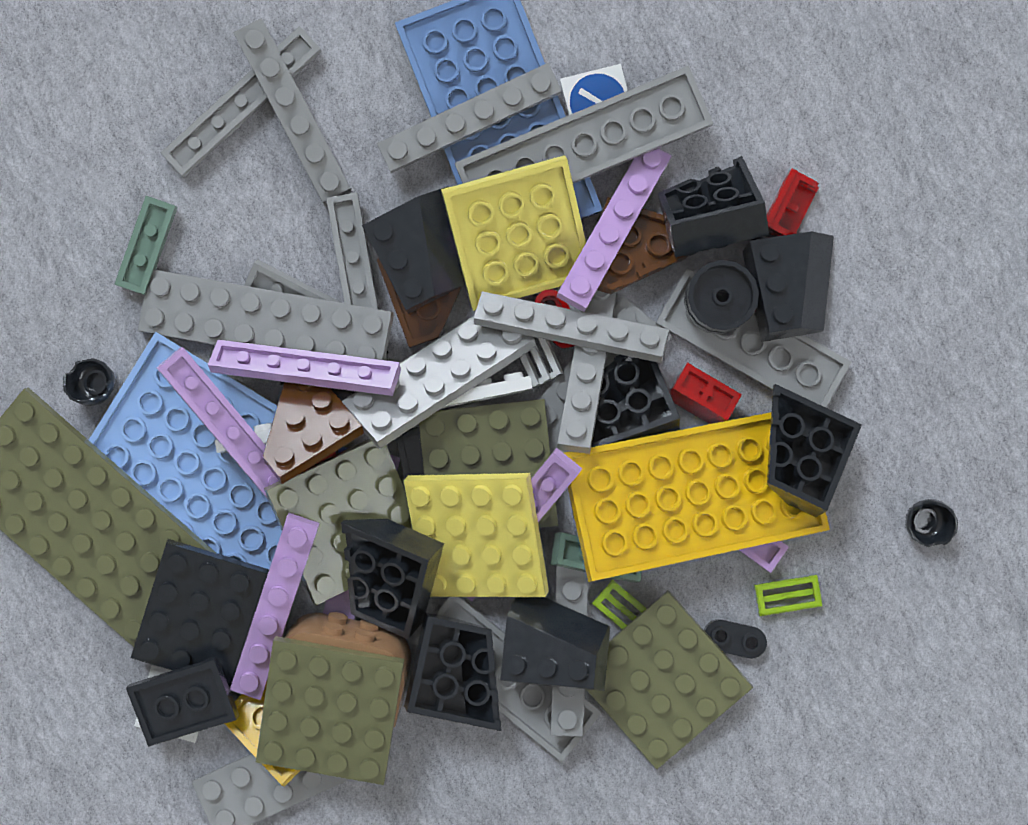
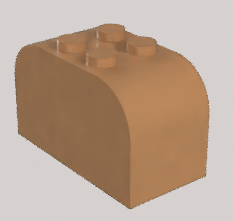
(361, 635)

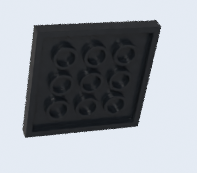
(199, 609)

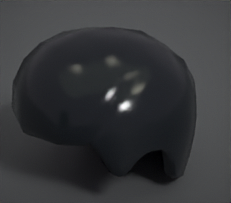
(89, 382)
(931, 522)

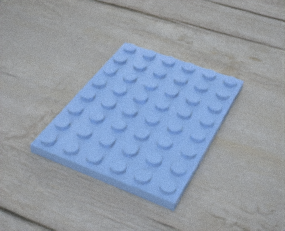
(176, 458)

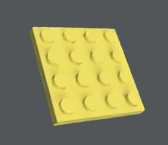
(516, 229)
(485, 530)

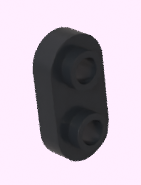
(736, 638)

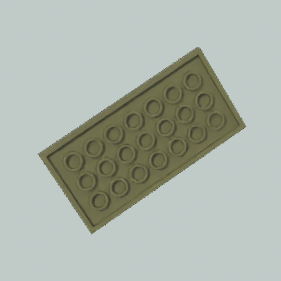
(82, 514)

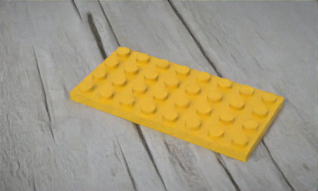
(680, 498)

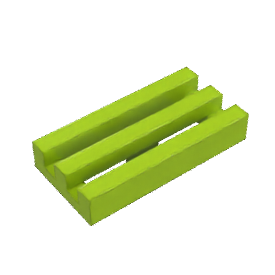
(815, 590)
(605, 593)

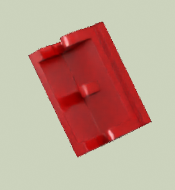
(791, 203)
(704, 395)

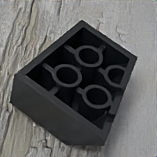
(714, 210)
(417, 250)
(791, 283)
(633, 402)
(807, 450)
(390, 573)
(554, 646)
(454, 673)

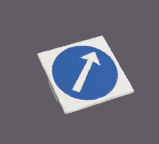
(592, 87)

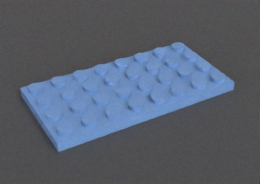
(470, 50)

